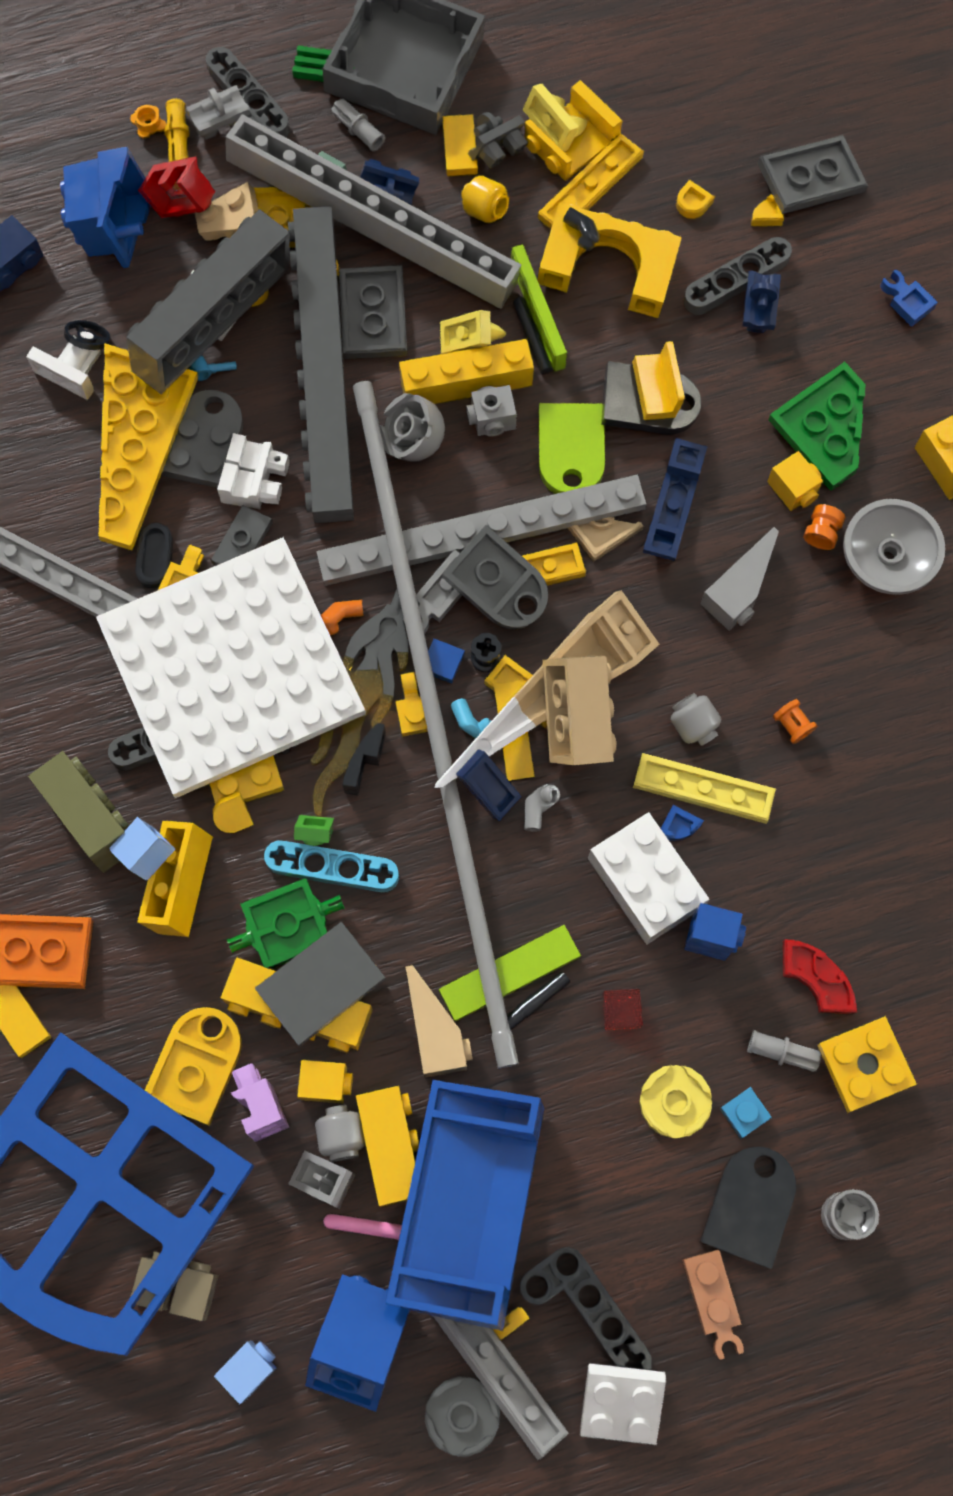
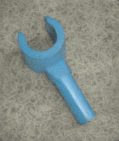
(204, 370)

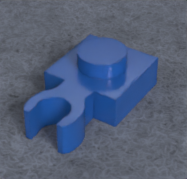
(909, 301)

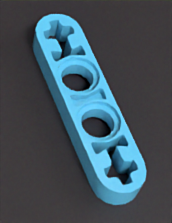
(330, 871)

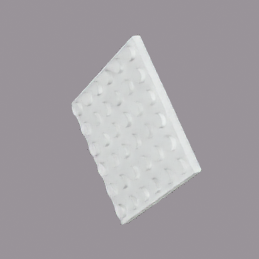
(230, 667)

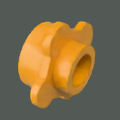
(147, 114)

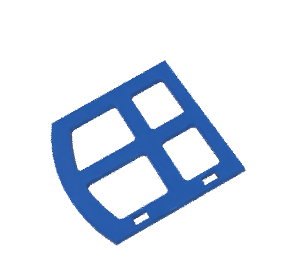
(100, 1181)

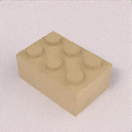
(579, 710)

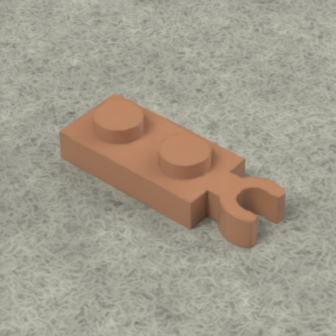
(713, 1299)

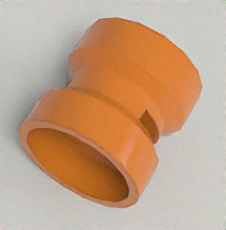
(823, 530)

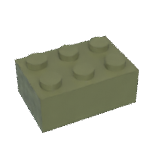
(81, 807)

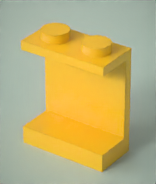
(600, 131)

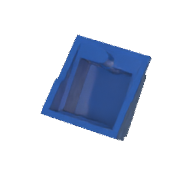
(105, 204)

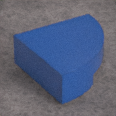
(680, 824)

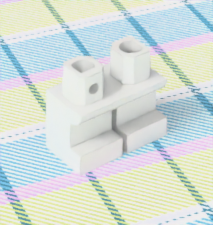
(247, 473)

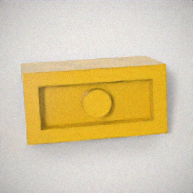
(659, 383)

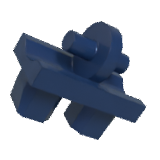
(395, 182)
(761, 302)

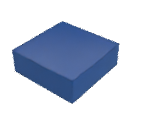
(445, 660)

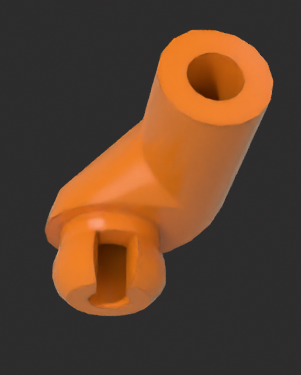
(341, 610)

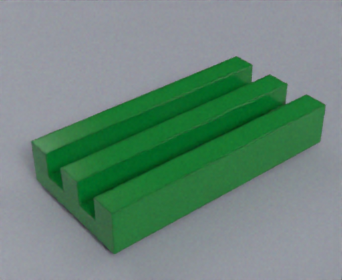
(312, 58)

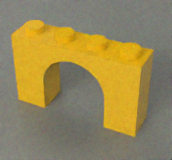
(649, 249)

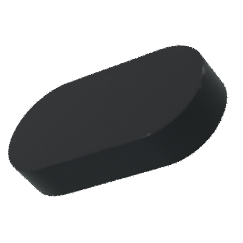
(153, 554)

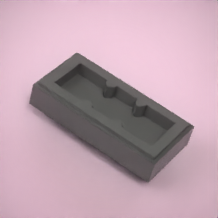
(243, 535)

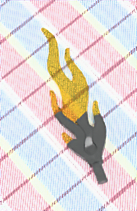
(372, 680)

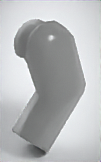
(538, 803)

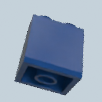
(356, 1343)

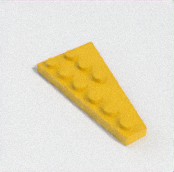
(134, 444)

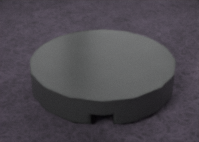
(462, 1416)

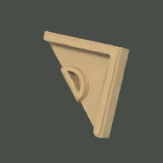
(603, 535)

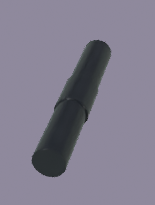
(532, 335)
(537, 999)

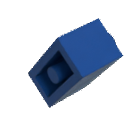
(715, 932)

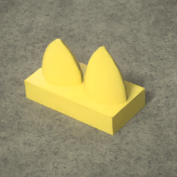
(549, 115)
(468, 332)

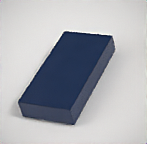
(488, 785)

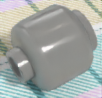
(695, 719)
(340, 1133)

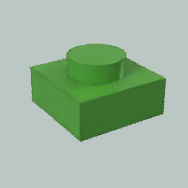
(313, 829)

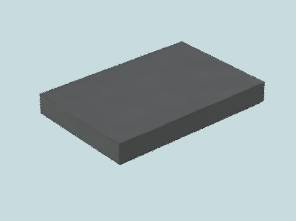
(812, 174)
(373, 312)
(320, 983)

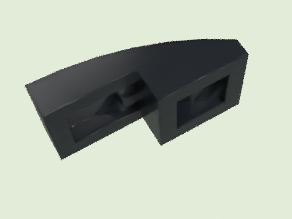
(367, 752)

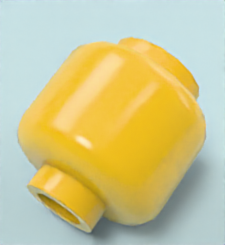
(485, 199)

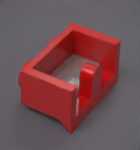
(177, 188)

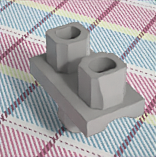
(217, 111)

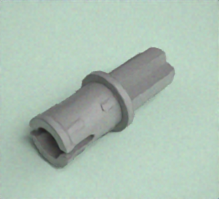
(358, 124)
(784, 1051)

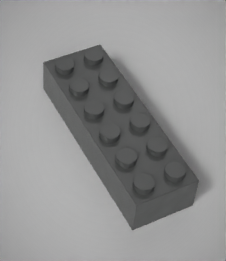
(208, 301)

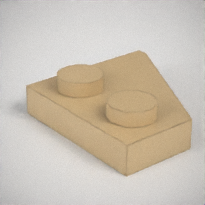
(227, 213)

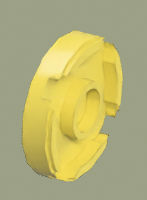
(675, 1101)

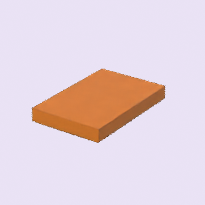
(44, 951)

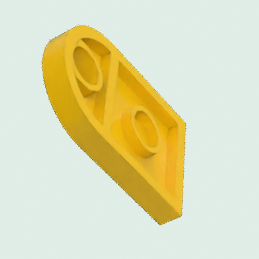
(196, 1067)

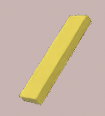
(704, 788)

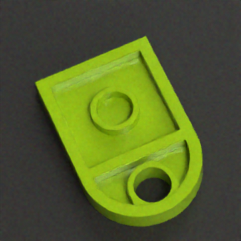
(571, 444)

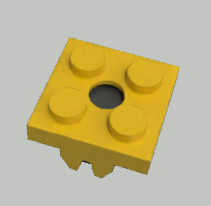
(866, 1064)

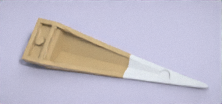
(608, 631)

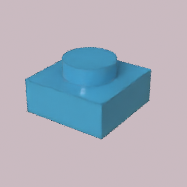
(745, 1113)

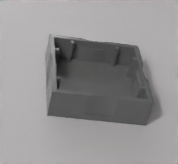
(405, 58)

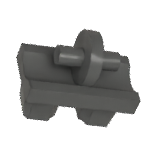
(493, 134)

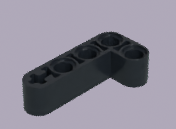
(592, 1315)

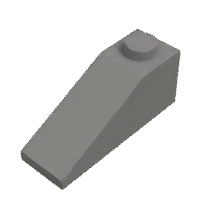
(736, 591)

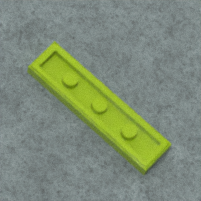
(539, 310)
(514, 971)

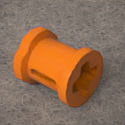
(804, 726)

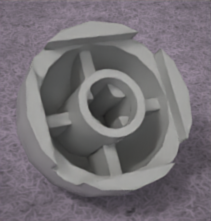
(412, 428)

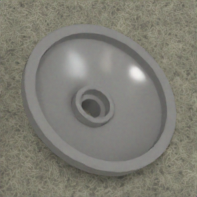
(898, 529)

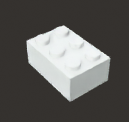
(647, 878)

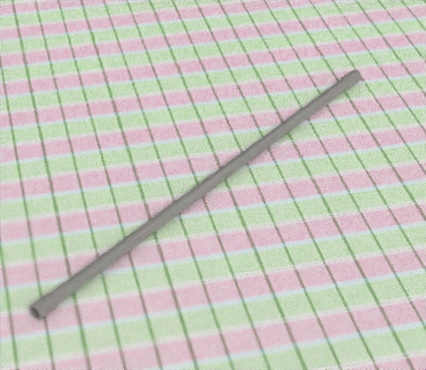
(501, 1036)

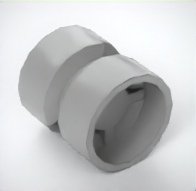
(850, 1215)

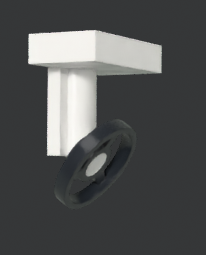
(76, 359)

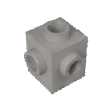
(492, 410)

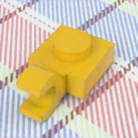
(188, 567)
(410, 709)

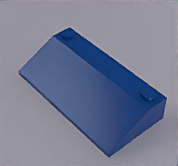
(466, 1204)

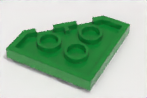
(826, 424)

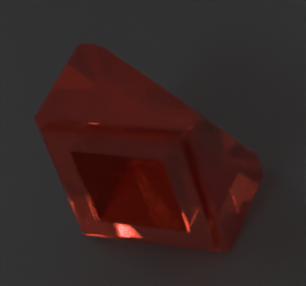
(622, 1009)

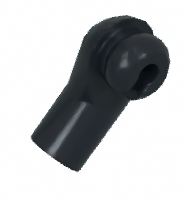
(586, 227)

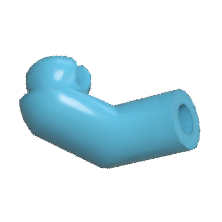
(466, 720)

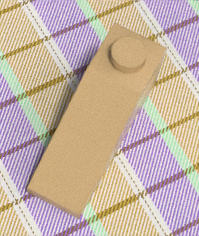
(437, 1034)

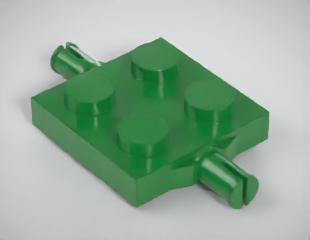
(284, 923)

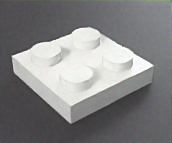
(622, 1404)

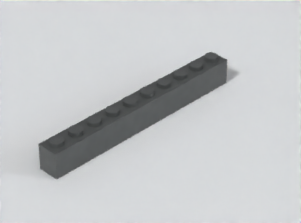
(322, 365)

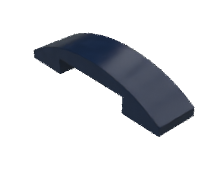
(675, 499)

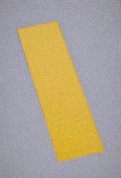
(518, 752)

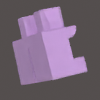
(262, 1102)

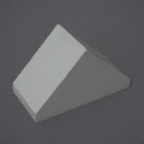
(322, 1179)

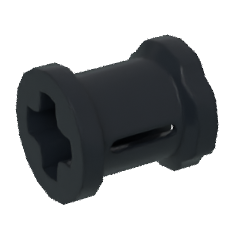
(477, 648)

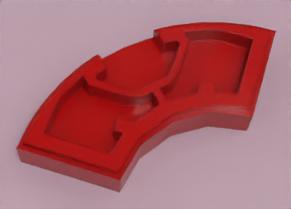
(820, 975)

